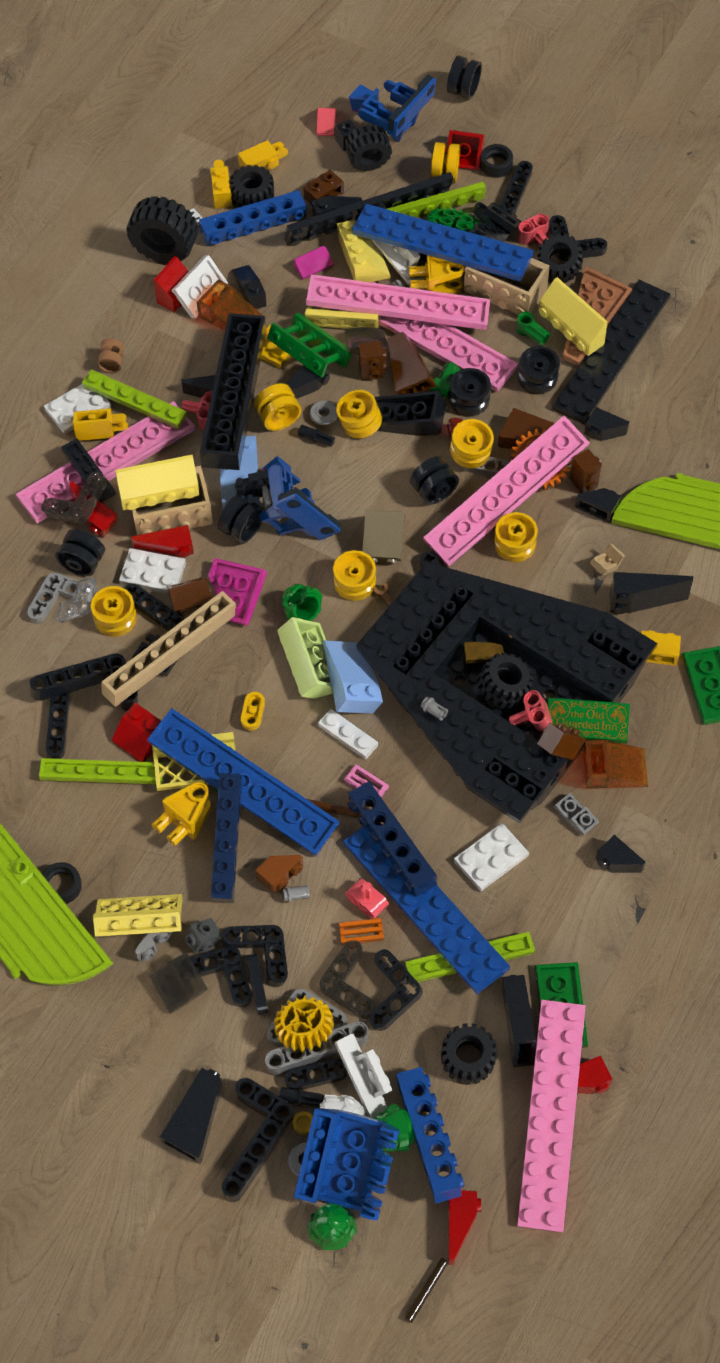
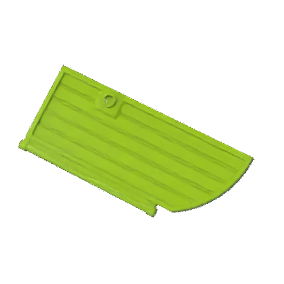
(674, 508)
(39, 928)

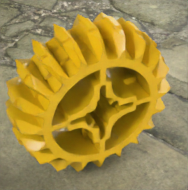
(298, 1023)

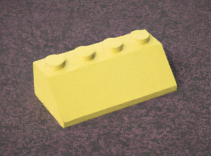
(361, 255)
(573, 317)
(157, 482)

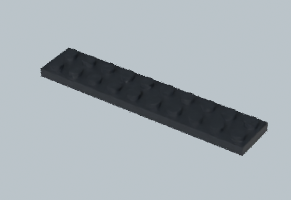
(327, 222)
(603, 366)

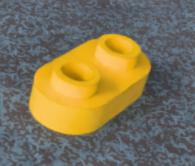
(252, 712)

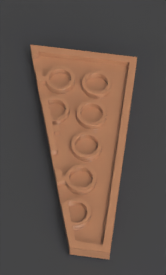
(604, 296)

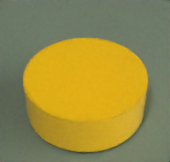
(302, 1122)

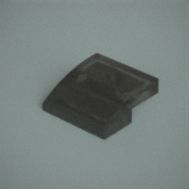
(364, 334)
(178, 983)

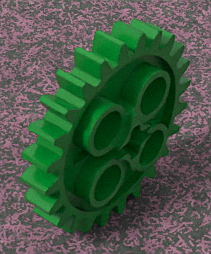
(447, 217)

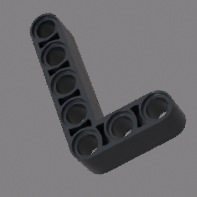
(88, 678)
(271, 1121)

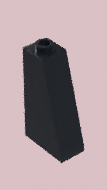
(519, 1021)
(193, 1118)

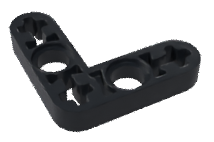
(487, 227)
(594, 243)
(268, 944)
(229, 967)
(407, 999)

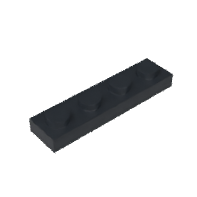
(85, 465)

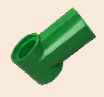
(527, 326)
(444, 379)

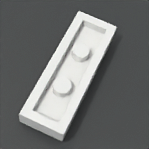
(348, 734)

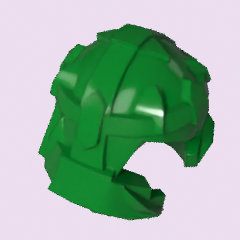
(302, 602)
(399, 1119)
(332, 1227)

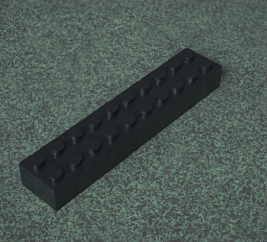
(233, 392)

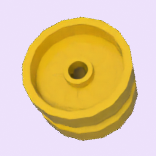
(445, 162)
(277, 407)
(359, 414)
(471, 443)
(515, 537)
(354, 575)
(113, 611)

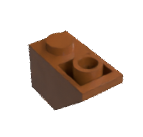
(278, 870)

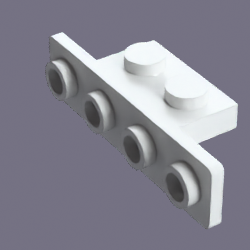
(400, 259)
(365, 1074)

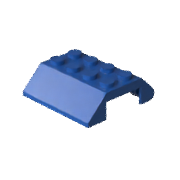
(346, 1161)

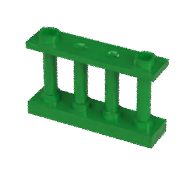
(315, 336)

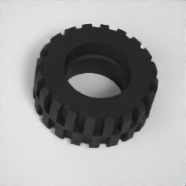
(162, 229)

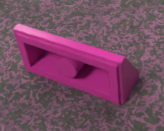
(313, 262)

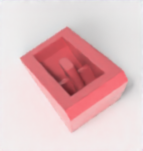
(326, 121)

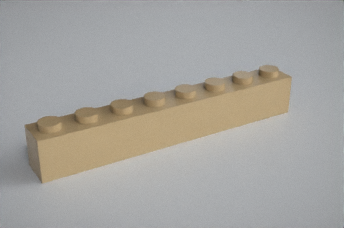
(168, 648)

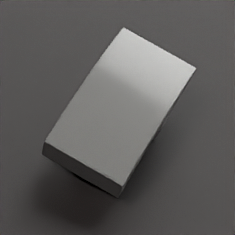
(575, 814)
(147, 947)

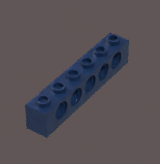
(367, 796)
(226, 838)

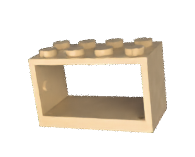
(506, 295)
(193, 514)

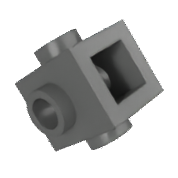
(202, 935)

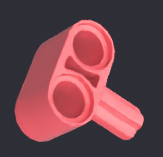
(533, 229)
(200, 409)
(533, 712)
(367, 898)

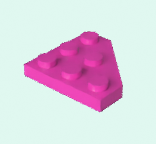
(239, 583)

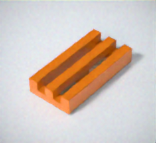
(358, 924)

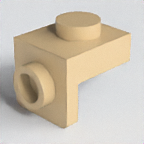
(608, 561)

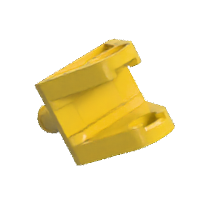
(437, 276)
(185, 812)

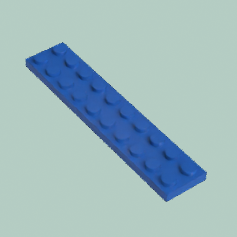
(443, 242)
(260, 792)
(434, 917)

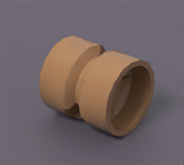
(110, 355)

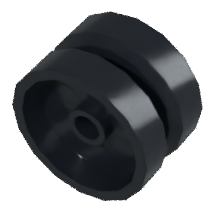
(464, 77)
(538, 369)
(470, 391)
(434, 480)
(240, 518)
(80, 552)

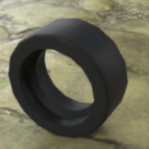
(499, 151)
(62, 867)

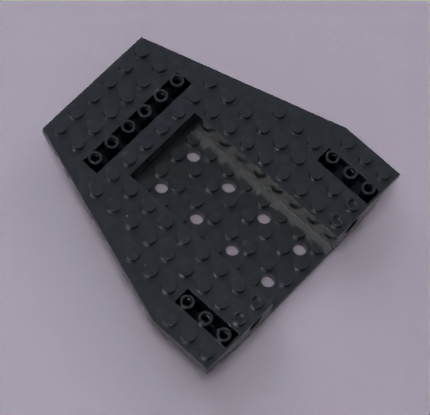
(567, 646)

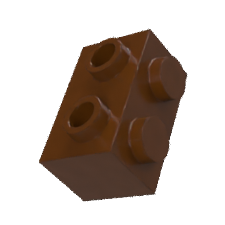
(325, 185)
(371, 360)
(585, 471)
(189, 594)
(561, 740)

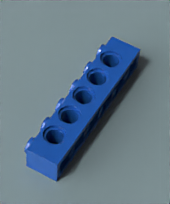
(252, 218)
(441, 1187)

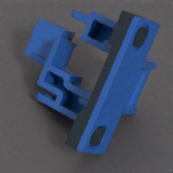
(396, 123)
(295, 504)

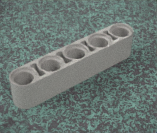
(309, 1057)

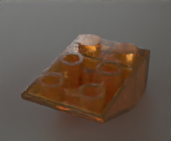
(221, 301)
(614, 765)

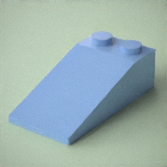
(248, 465)
(351, 678)

